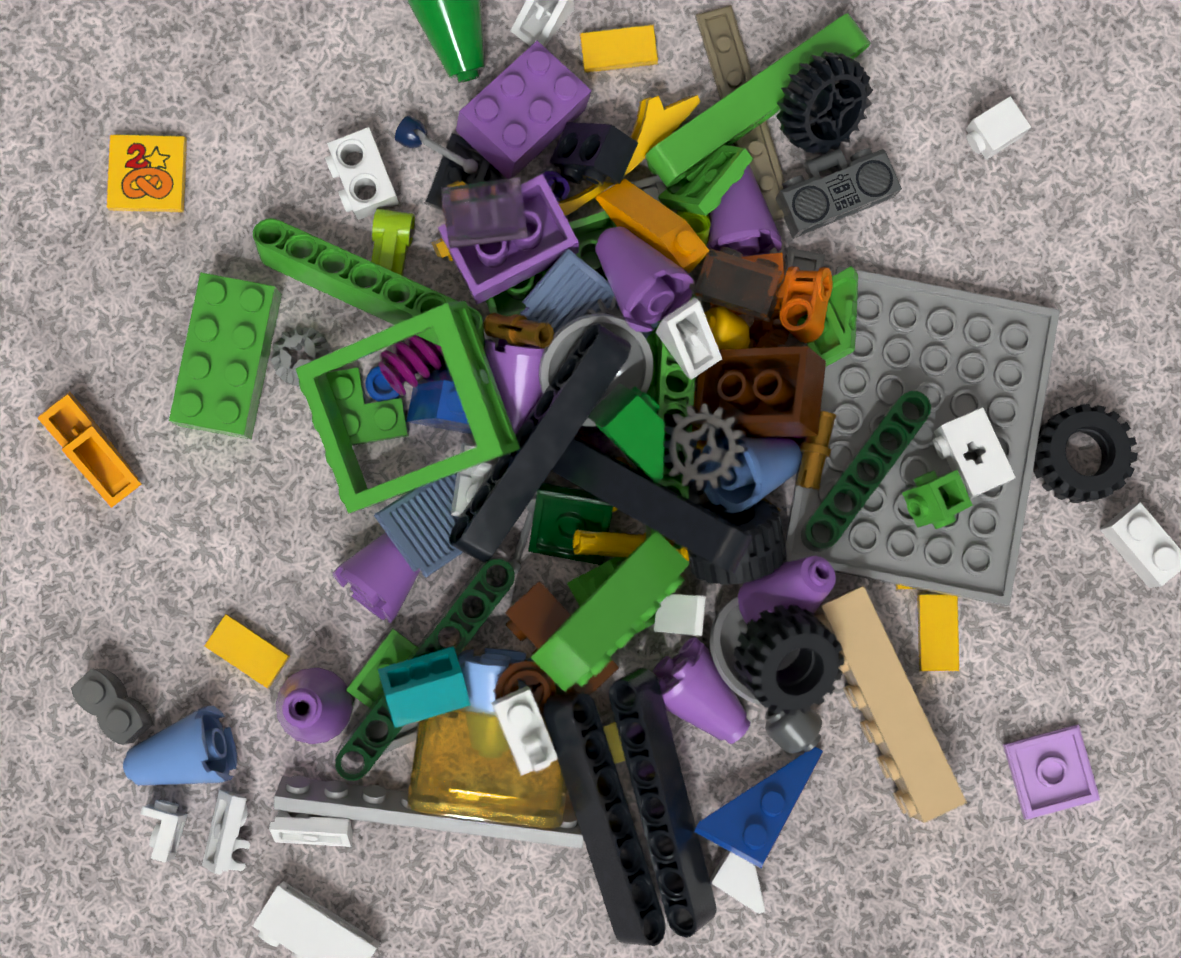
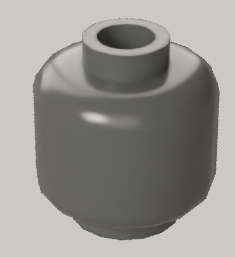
(795, 731)

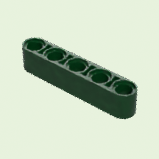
(881, 461)

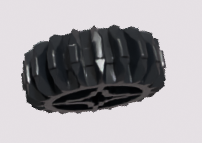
(817, 99)

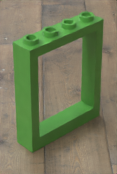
(473, 384)

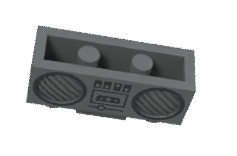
(828, 199)

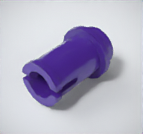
(562, 187)

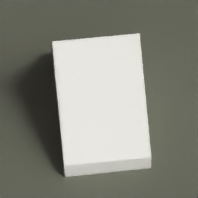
(541, 20)
(689, 339)
(681, 615)
(739, 881)

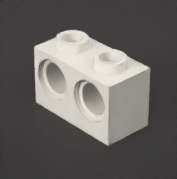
(367, 172)

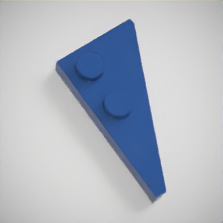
(756, 817)

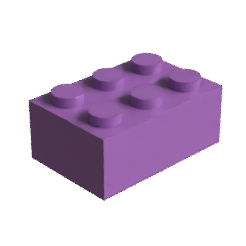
(523, 110)
(503, 264)

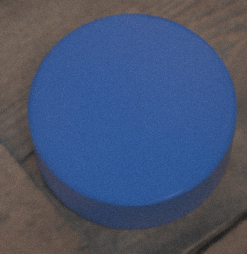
(378, 387)

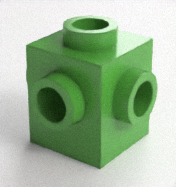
(936, 499)

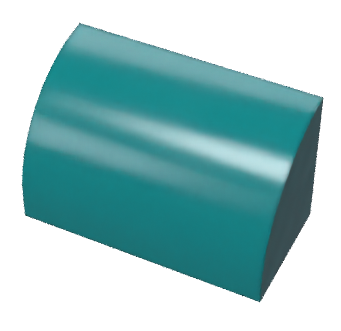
(424, 687)

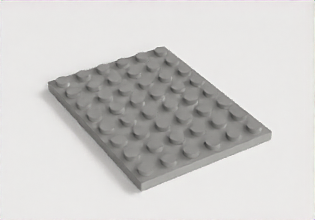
(964, 357)

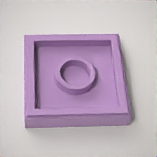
(1051, 772)

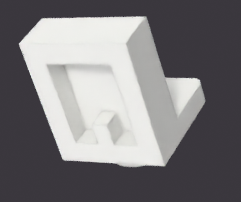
(166, 836)

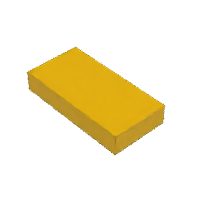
(618, 48)
(938, 633)
(247, 651)

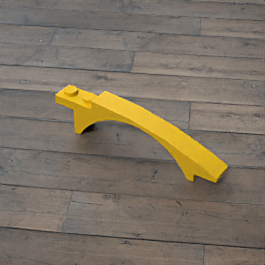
(651, 127)

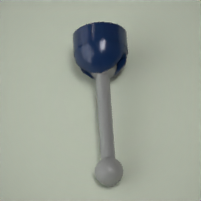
(413, 134)

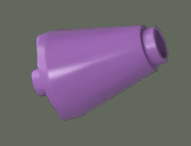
(699, 694)
(328, 702)

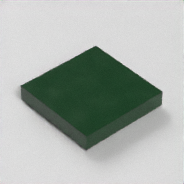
(559, 514)

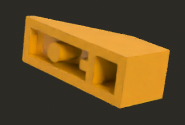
(653, 224)

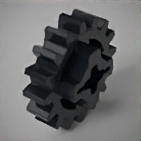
(712, 431)

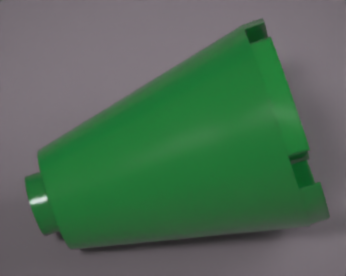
(454, 34)

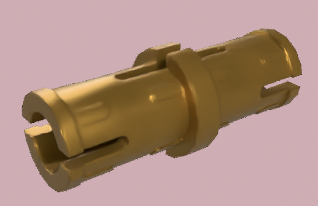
(532, 332)
(815, 453)

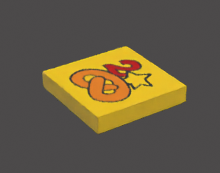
(146, 173)

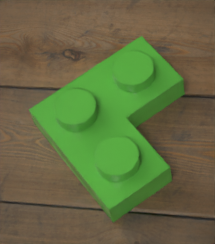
(366, 421)

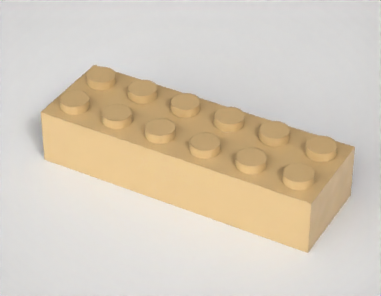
(890, 709)

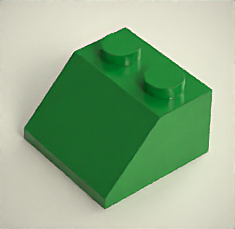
(634, 427)

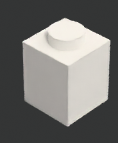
(997, 128)

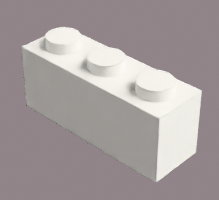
(310, 928)

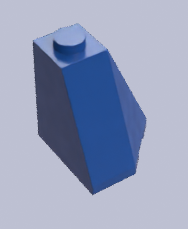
(438, 404)

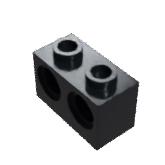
(593, 153)

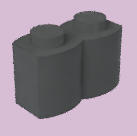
(106, 698)

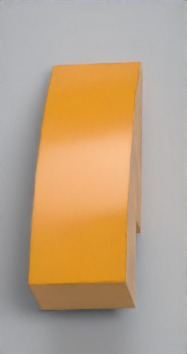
(89, 449)

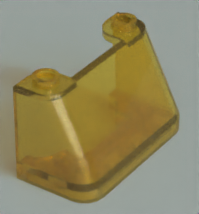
(470, 773)

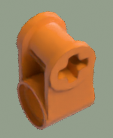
(808, 295)

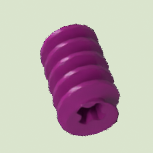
(407, 360)

